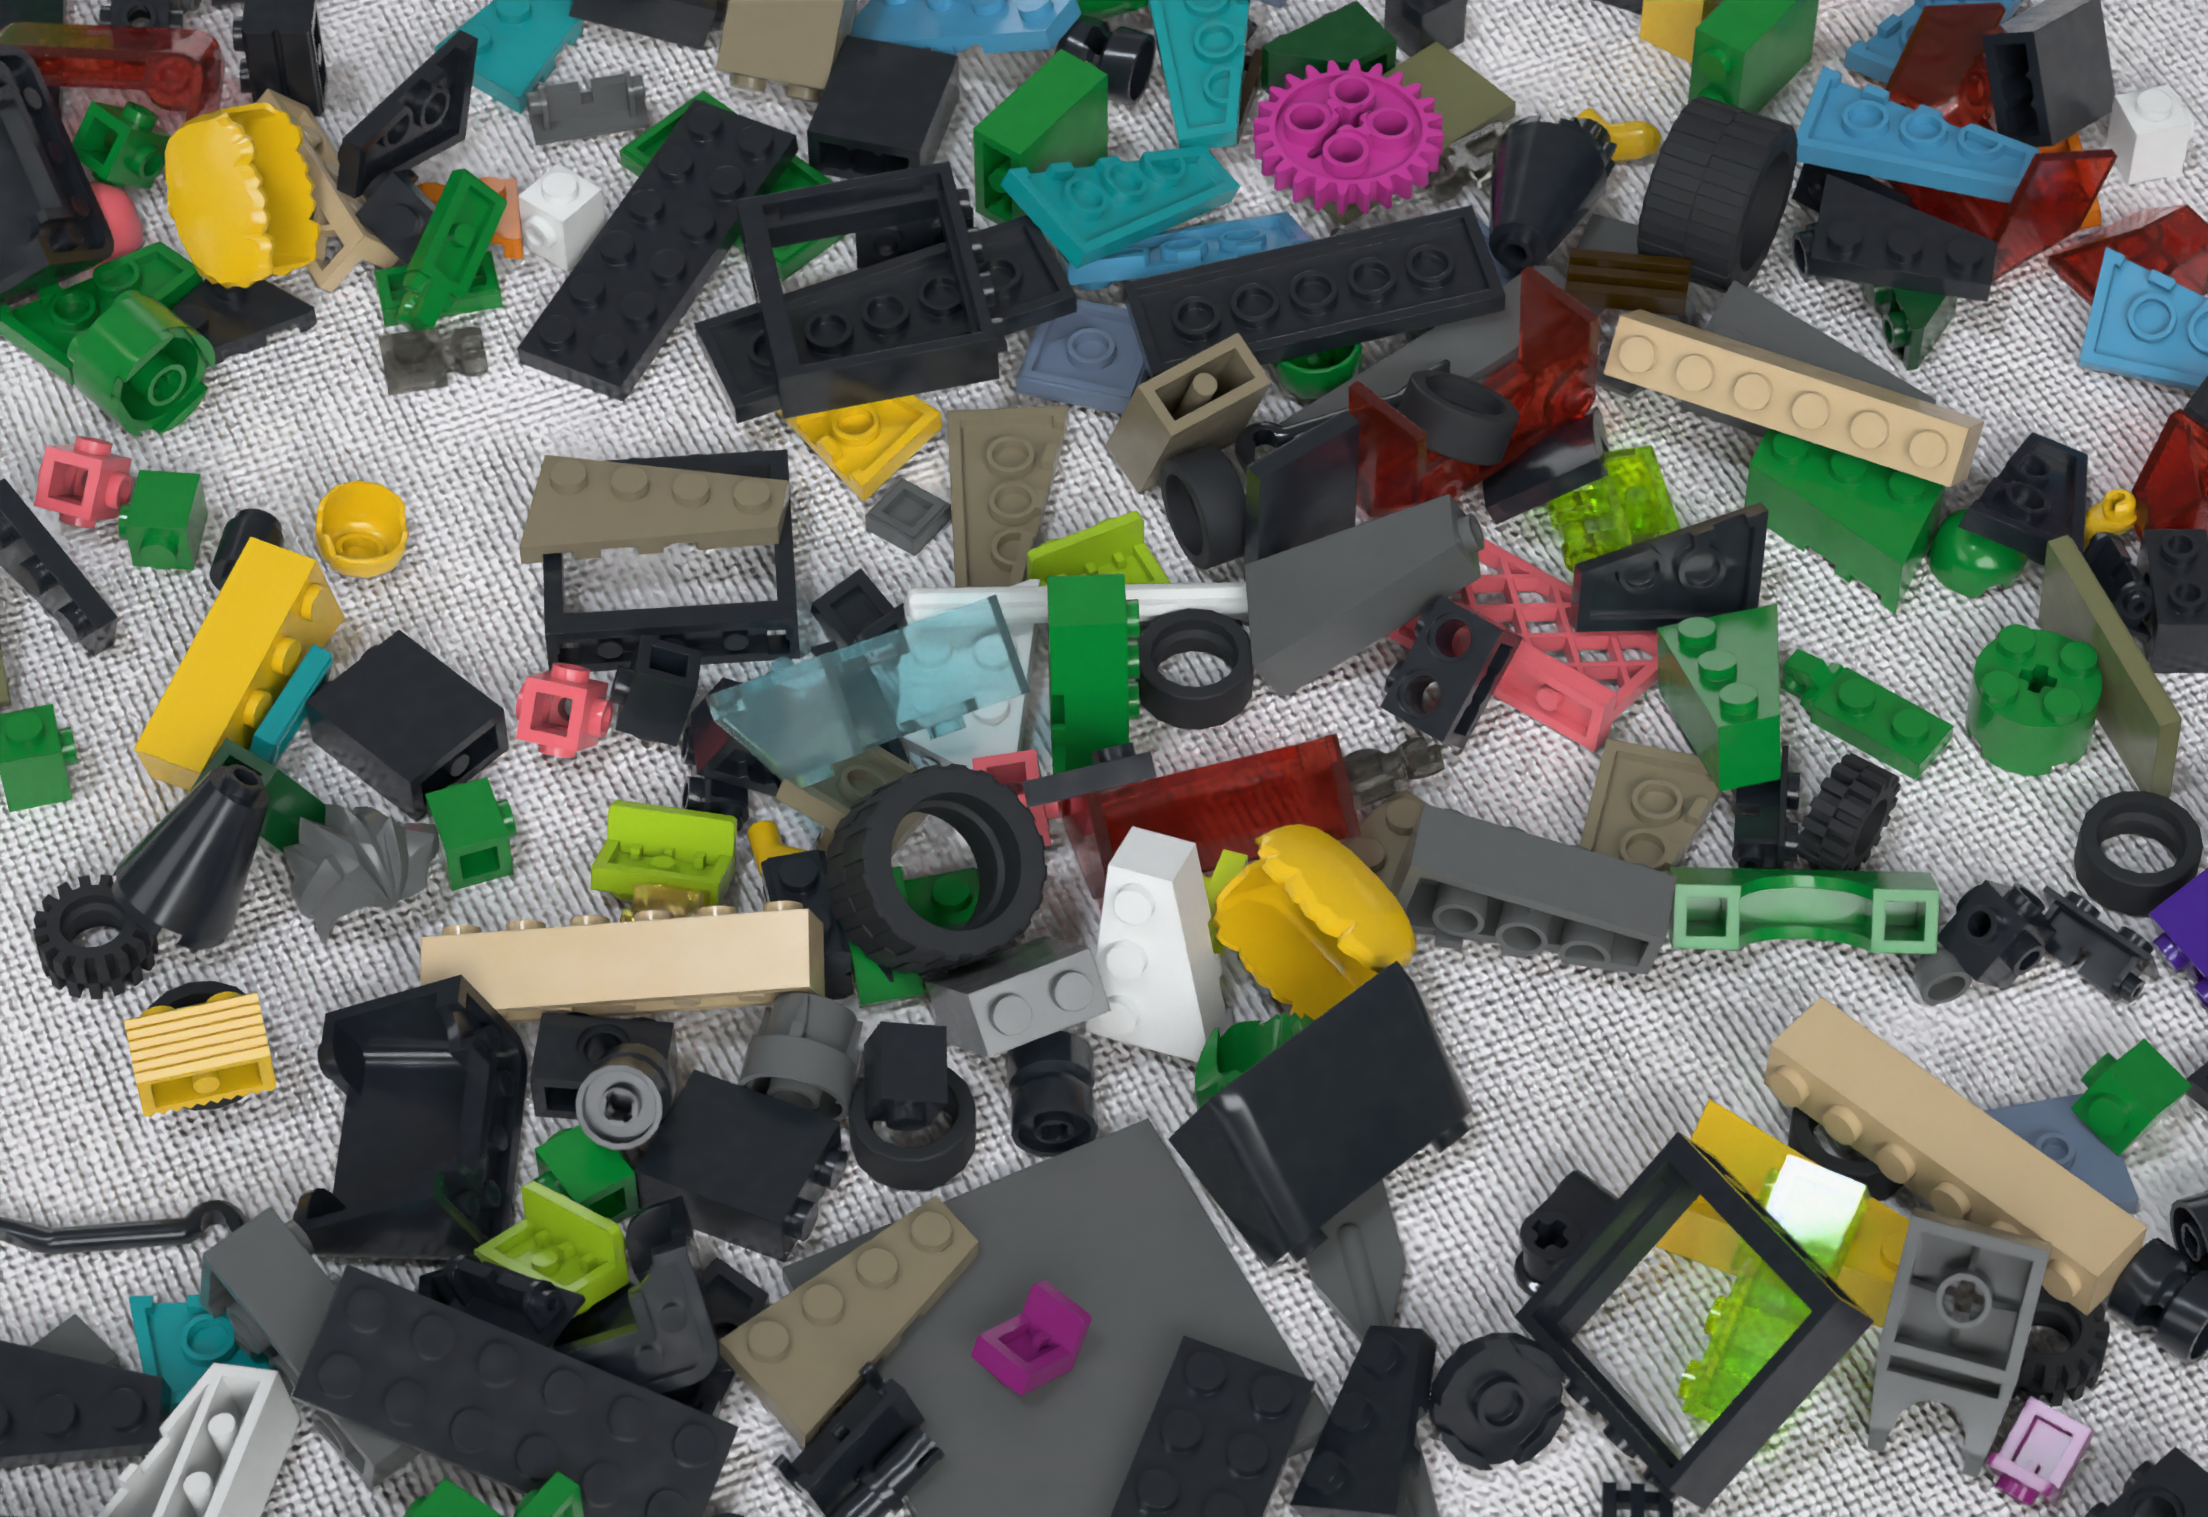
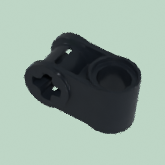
(1558, 1228)

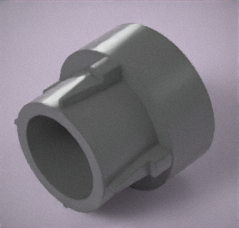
(805, 1054)

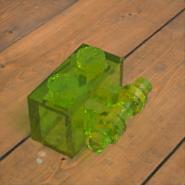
(1624, 505)

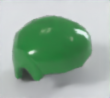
(1319, 373)
(1969, 561)

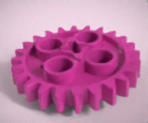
(1348, 137)

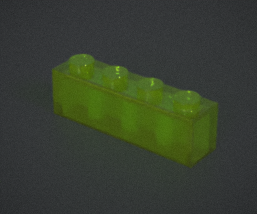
(1762, 1311)

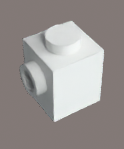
(2149, 134)
(561, 216)

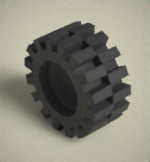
(1848, 815)
(91, 966)
(2069, 1369)

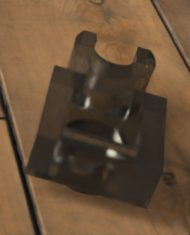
(1467, 164)
(422, 359)
(1380, 775)

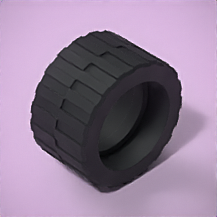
(1718, 192)
(1004, 848)

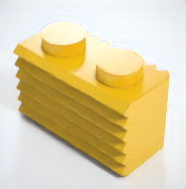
(200, 1053)

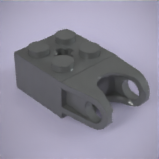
(1951, 1354)

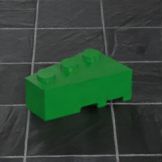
(1847, 510)
(1090, 666)
(1725, 692)

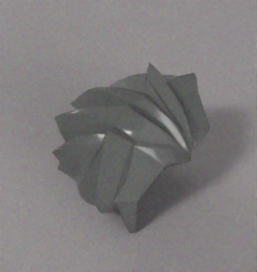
(357, 863)

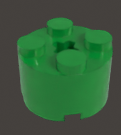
(141, 364)
(2034, 700)

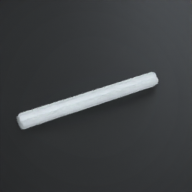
(1029, 603)

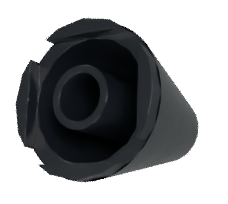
(1541, 188)
(196, 860)

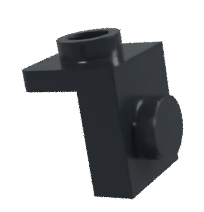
(396, 211)
(856, 611)

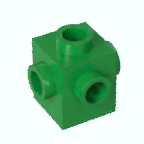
(121, 144)

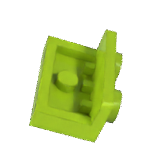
(1106, 548)
(665, 848)
(562, 1245)

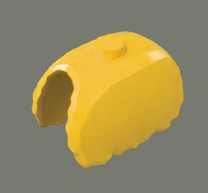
(242, 194)
(1311, 920)

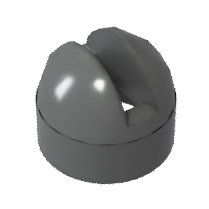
(1940, 977)

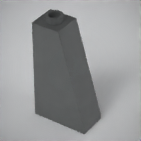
(1354, 588)

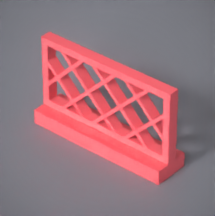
(1535, 682)

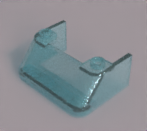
(874, 692)

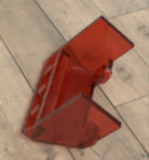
(173, 65)
(1949, 72)
(1546, 384)
(1217, 806)

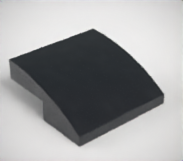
(1549, 469)

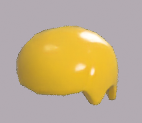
(361, 529)

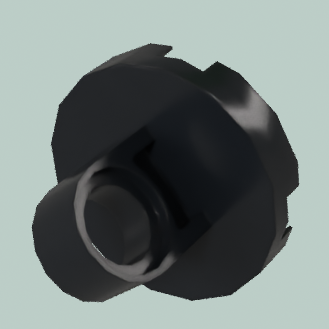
(1497, 1400)

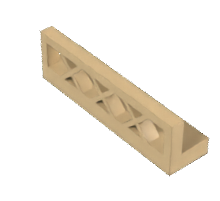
(333, 208)

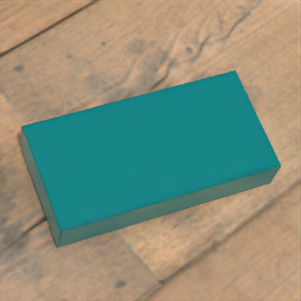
(290, 708)

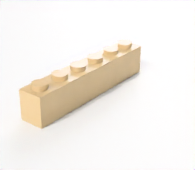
(1794, 397)
(637, 964)
(1950, 1150)

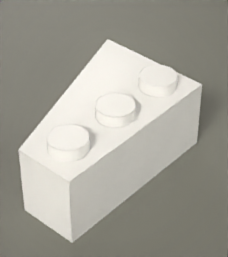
(1158, 949)
(214, 1450)

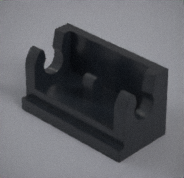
(849, 1442)

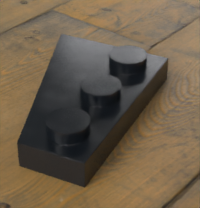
(2033, 499)
(51, 576)
(1370, 1435)

